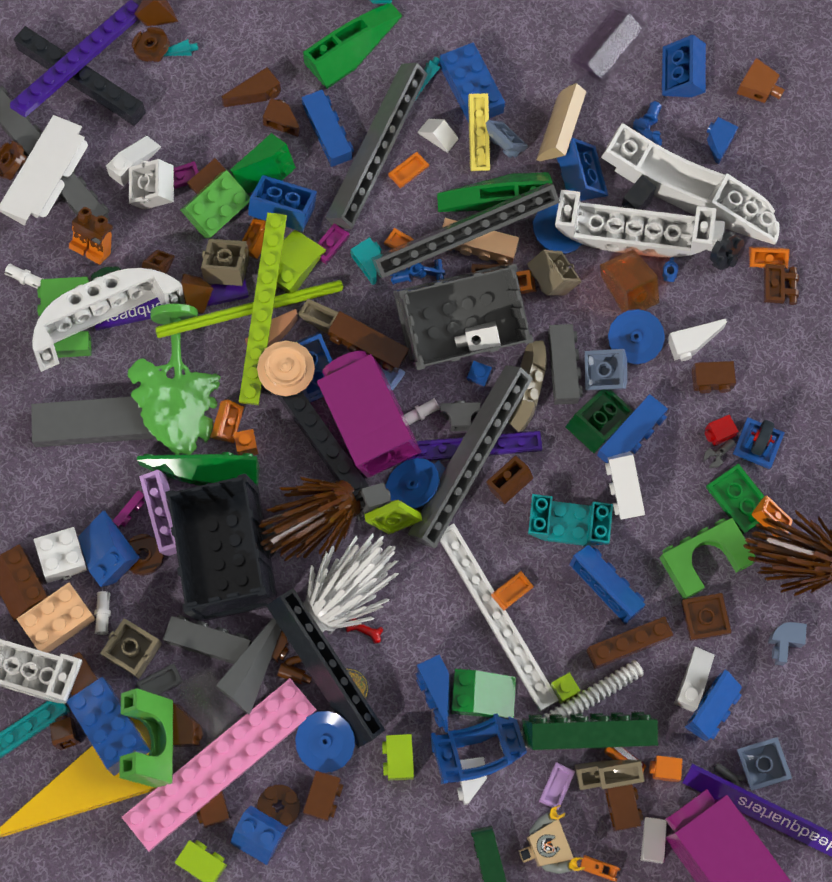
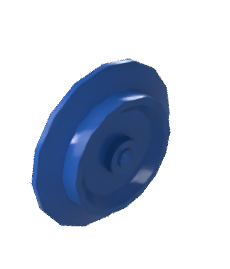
(549, 235)
(638, 335)
(413, 482)
(325, 741)

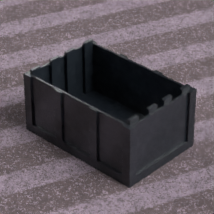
(220, 548)

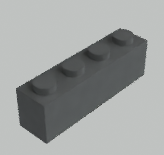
(563, 364)
(205, 640)

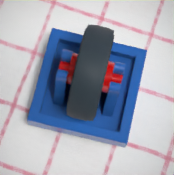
(758, 442)

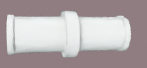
(23, 276)
(422, 411)
(102, 613)

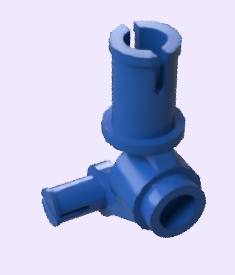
(644, 124)
(670, 270)
(419, 272)

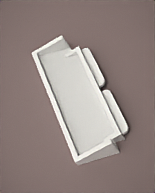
(39, 178)

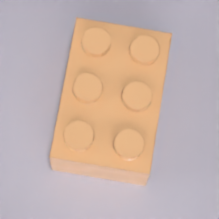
(56, 619)

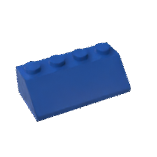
(607, 584)

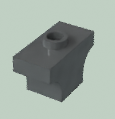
(459, 414)

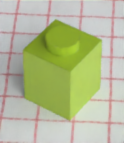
(565, 688)

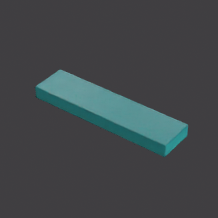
(30, 725)

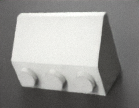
(625, 486)

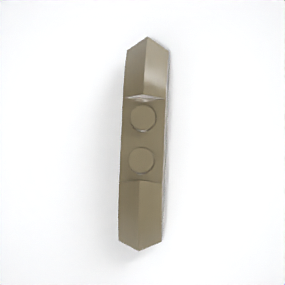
(535, 364)

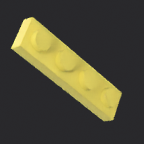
(478, 132)

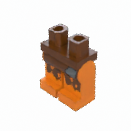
(91, 236)

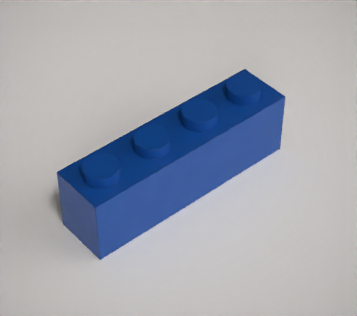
(327, 128)
(635, 429)

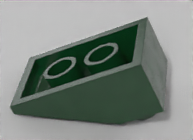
(599, 419)

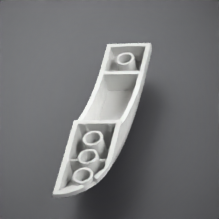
(692, 185)

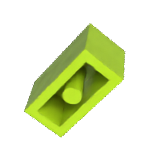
(399, 757)
(200, 862)

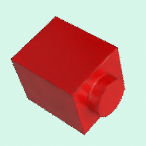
(721, 430)

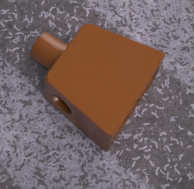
(760, 83)

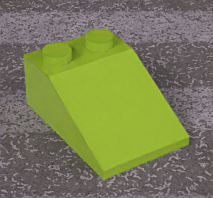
(297, 260)

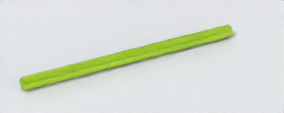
(246, 309)

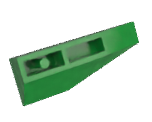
(349, 44)
(490, 192)
(203, 468)

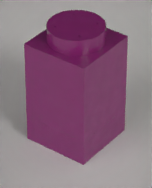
(367, 413)
(720, 843)

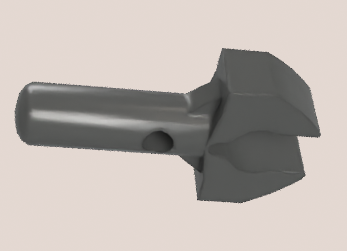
(718, 453)
(730, 775)

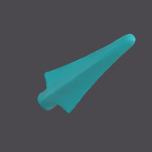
(182, 49)
(431, 69)

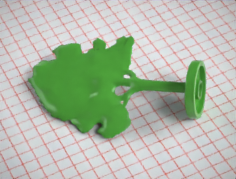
(174, 406)

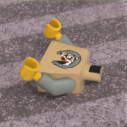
(550, 845)

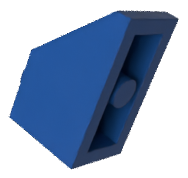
(720, 137)

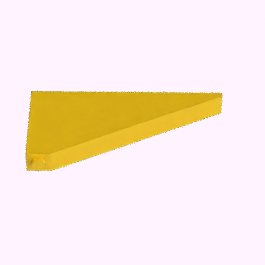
(76, 790)

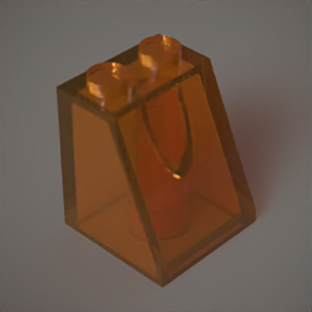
(631, 281)

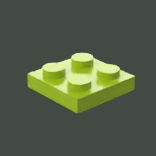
(393, 517)

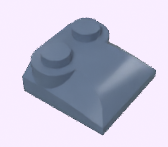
(504, 137)
(605, 369)
(764, 764)

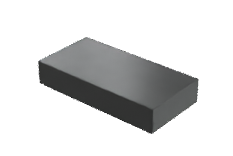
(161, 680)

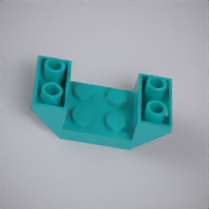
(570, 522)

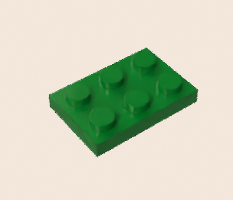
(737, 497)

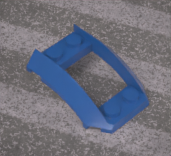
(446, 747)

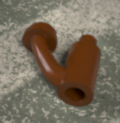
(296, 674)

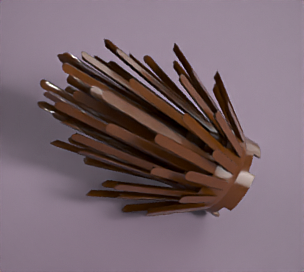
(312, 520)
(796, 558)

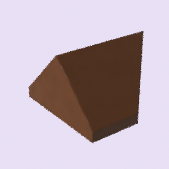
(155, 13)
(196, 292)

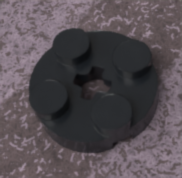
(726, 252)

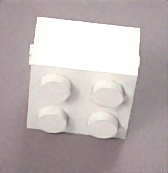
(151, 184)
(60, 555)

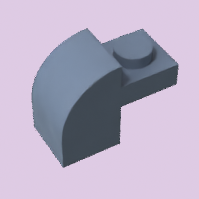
(787, 635)

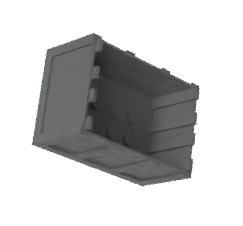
(444, 308)

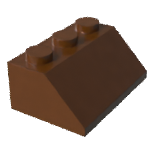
(19, 582)

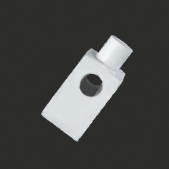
(488, 337)

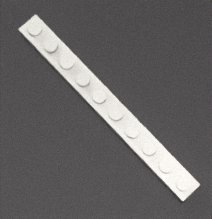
(498, 619)

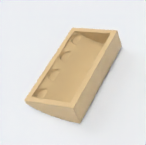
(562, 123)

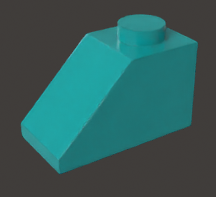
(362, 256)

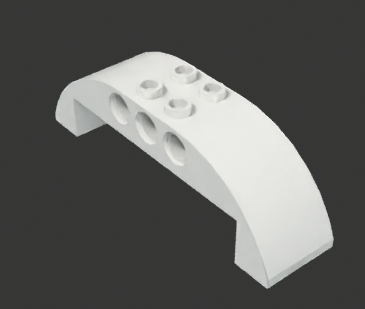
(628, 229)
(97, 302)
(37, 672)

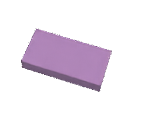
(557, 786)

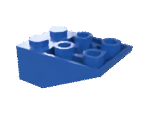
(434, 679)

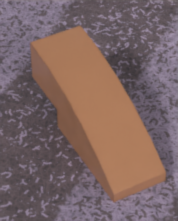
(281, 326)

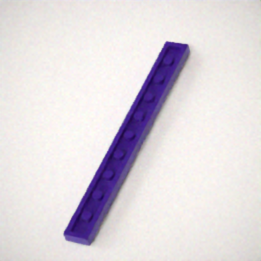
(75, 60)

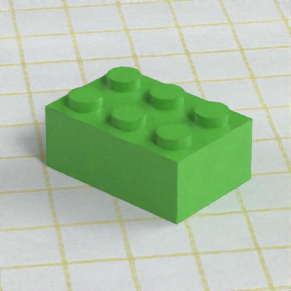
(215, 204)

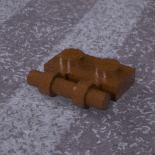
(775, 284)

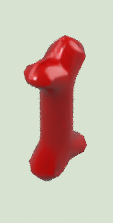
(373, 633)

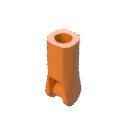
(596, 867)

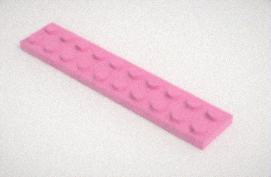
(219, 765)

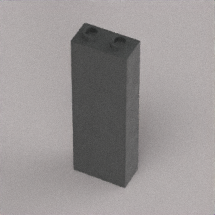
(87, 422)

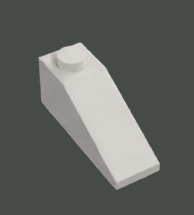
(133, 155)
(690, 340)
(694, 680)

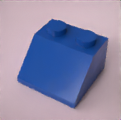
(258, 834)

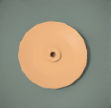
(285, 368)

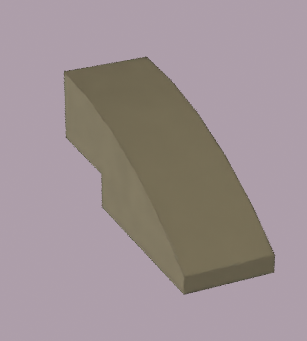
(318, 315)
(609, 773)

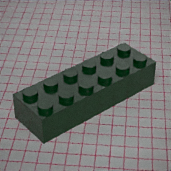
(590, 732)

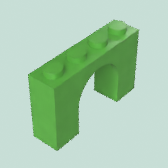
(51, 289)
(679, 559)
(157, 716)

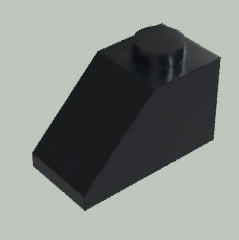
(639, 195)

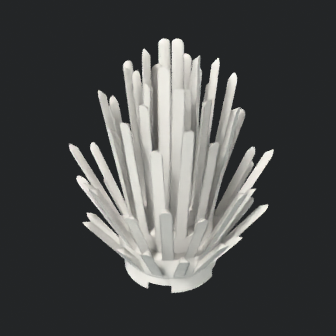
(346, 585)

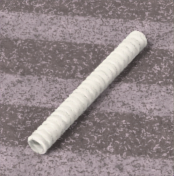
(599, 691)

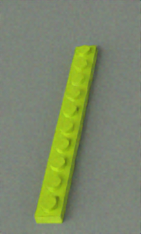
(263, 306)

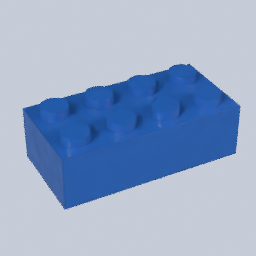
(469, 75)
(106, 728)

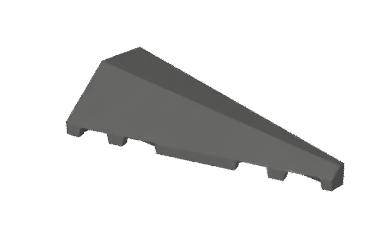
(246, 675)

